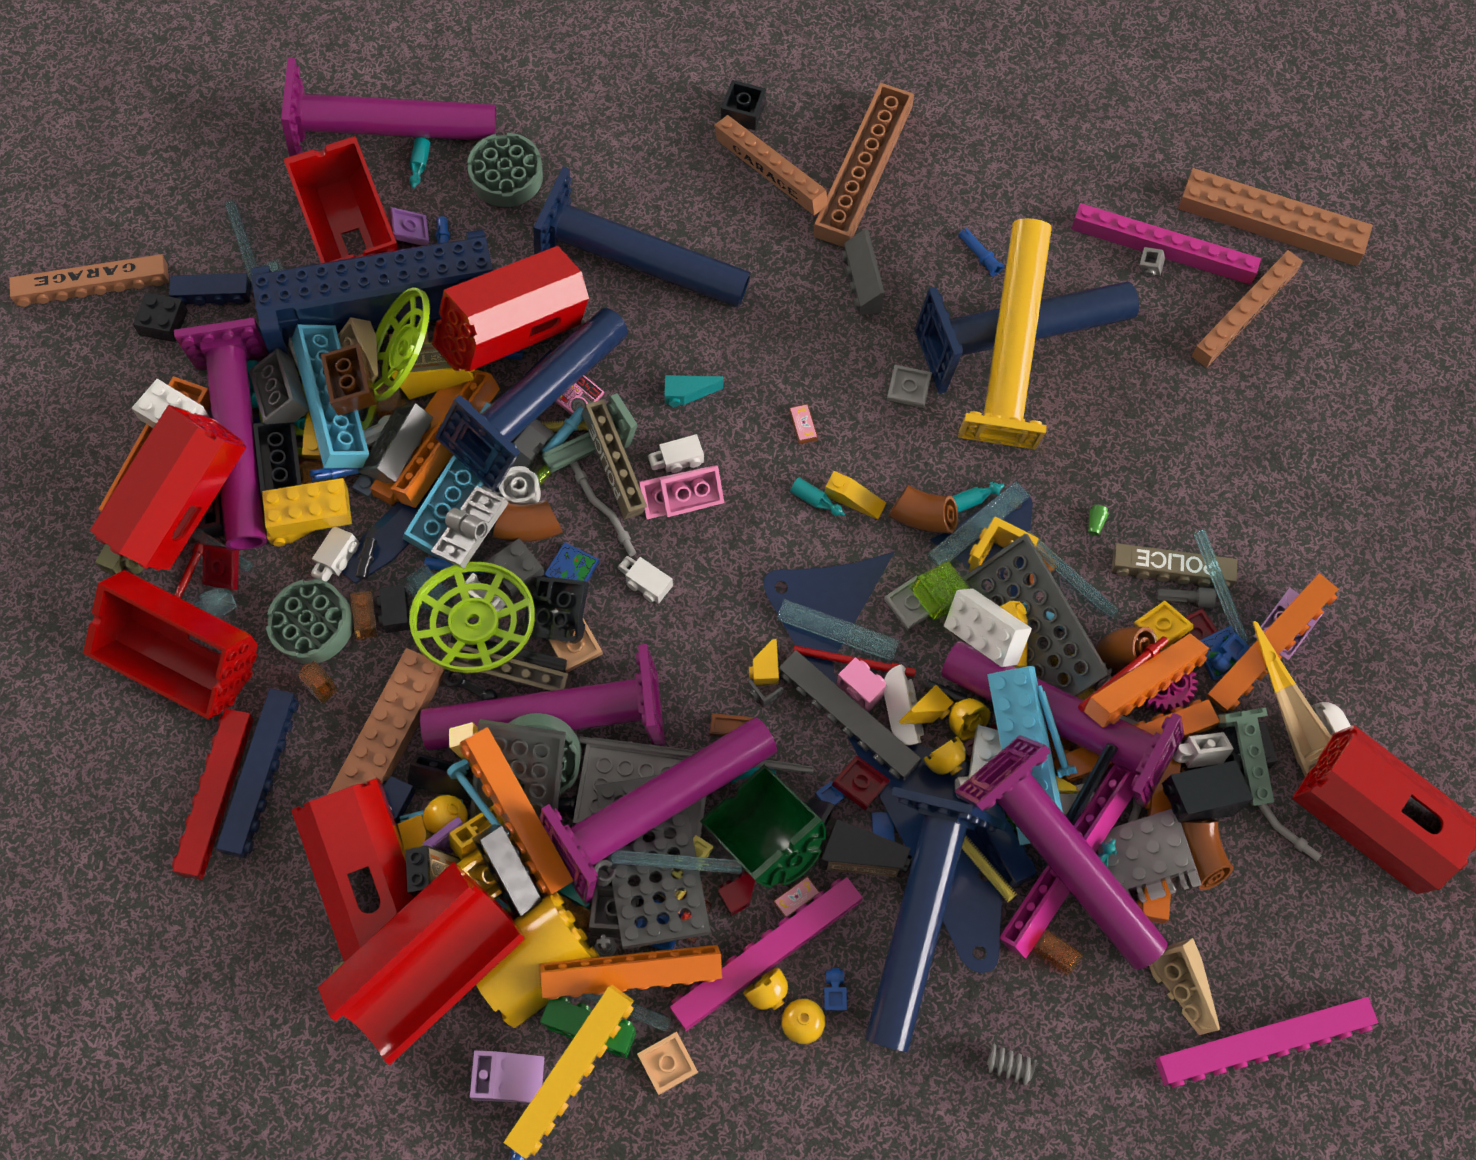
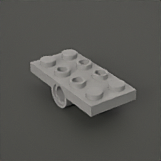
(469, 526)

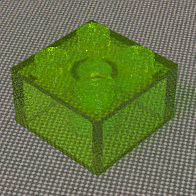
(937, 588)

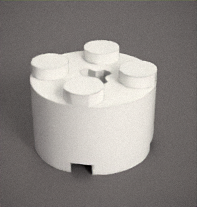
(520, 486)

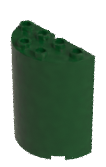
(768, 829)

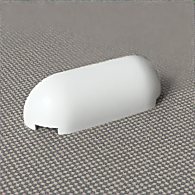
(899, 699)
(1331, 716)

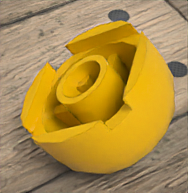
(967, 716)
(947, 757)
(443, 811)
(768, 990)
(803, 1021)

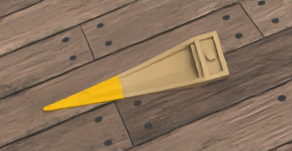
(1303, 725)

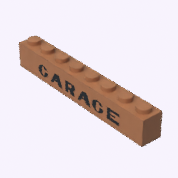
(771, 165)
(89, 280)
(1246, 309)

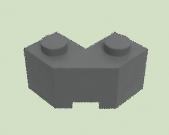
(531, 442)

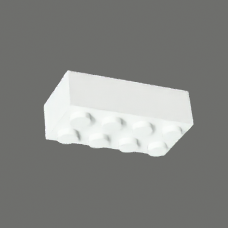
(987, 627)

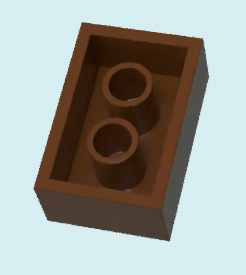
(348, 379)

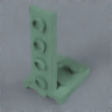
(583, 445)
(1251, 751)

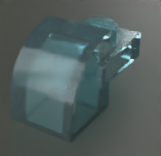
(216, 602)

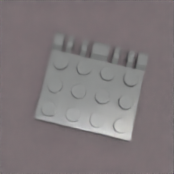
(1150, 853)

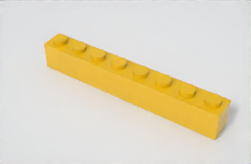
(569, 1071)

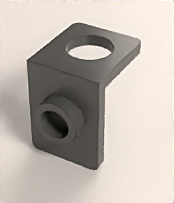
(756, 695)

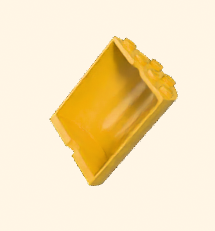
(549, 938)

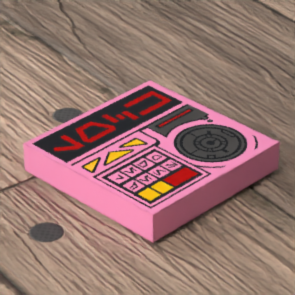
(580, 394)

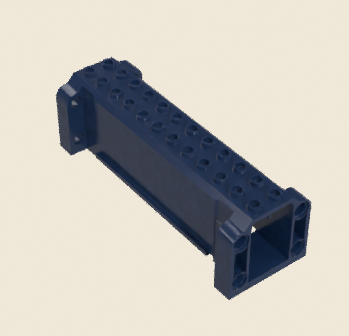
(362, 286)

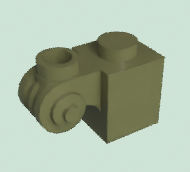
(115, 563)

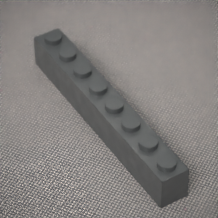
(850, 715)

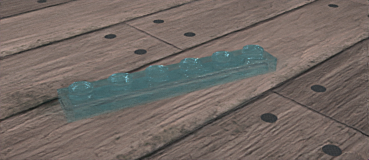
(971, 530)
(838, 629)

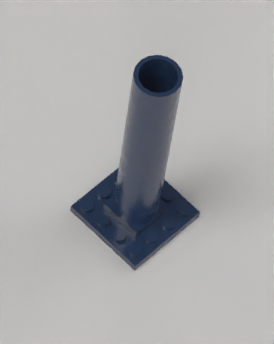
(634, 248)
(948, 339)
(485, 438)
(921, 913)

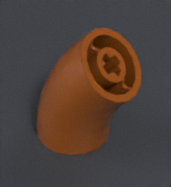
(925, 511)
(527, 522)
(1124, 646)
(1207, 852)

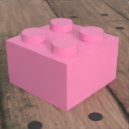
(861, 684)

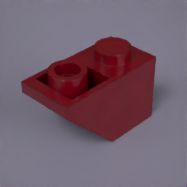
(737, 894)

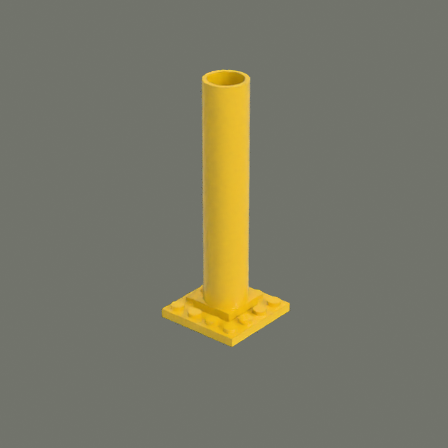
(1014, 343)

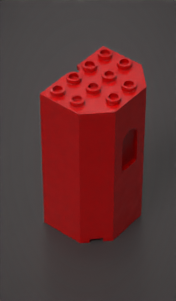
(338, 199)
(509, 309)
(168, 488)
(123, 634)
(1360, 796)
(345, 835)

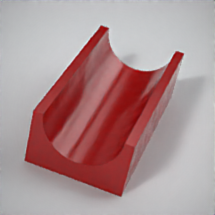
(421, 962)

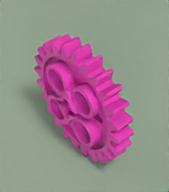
(1174, 695)

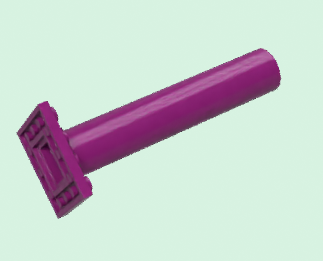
(378, 115)
(223, 353)
(577, 706)
(1137, 750)
(1011, 784)
(654, 802)

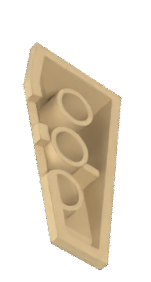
(361, 332)
(1186, 979)

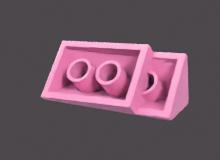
(682, 492)

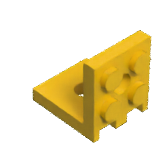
(998, 532)

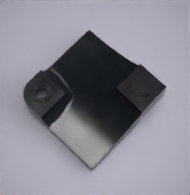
(558, 609)

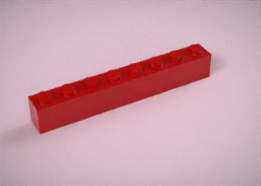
(213, 794)

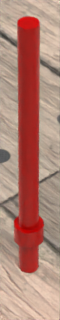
(198, 551)
(1149, 652)
(847, 659)

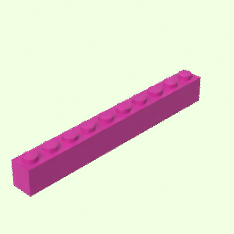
(1175, 246)
(1049, 890)
(766, 953)
(1266, 1041)

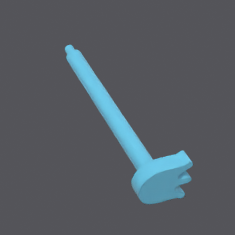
(1065, 768)
(458, 771)

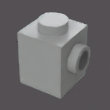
(1152, 261)

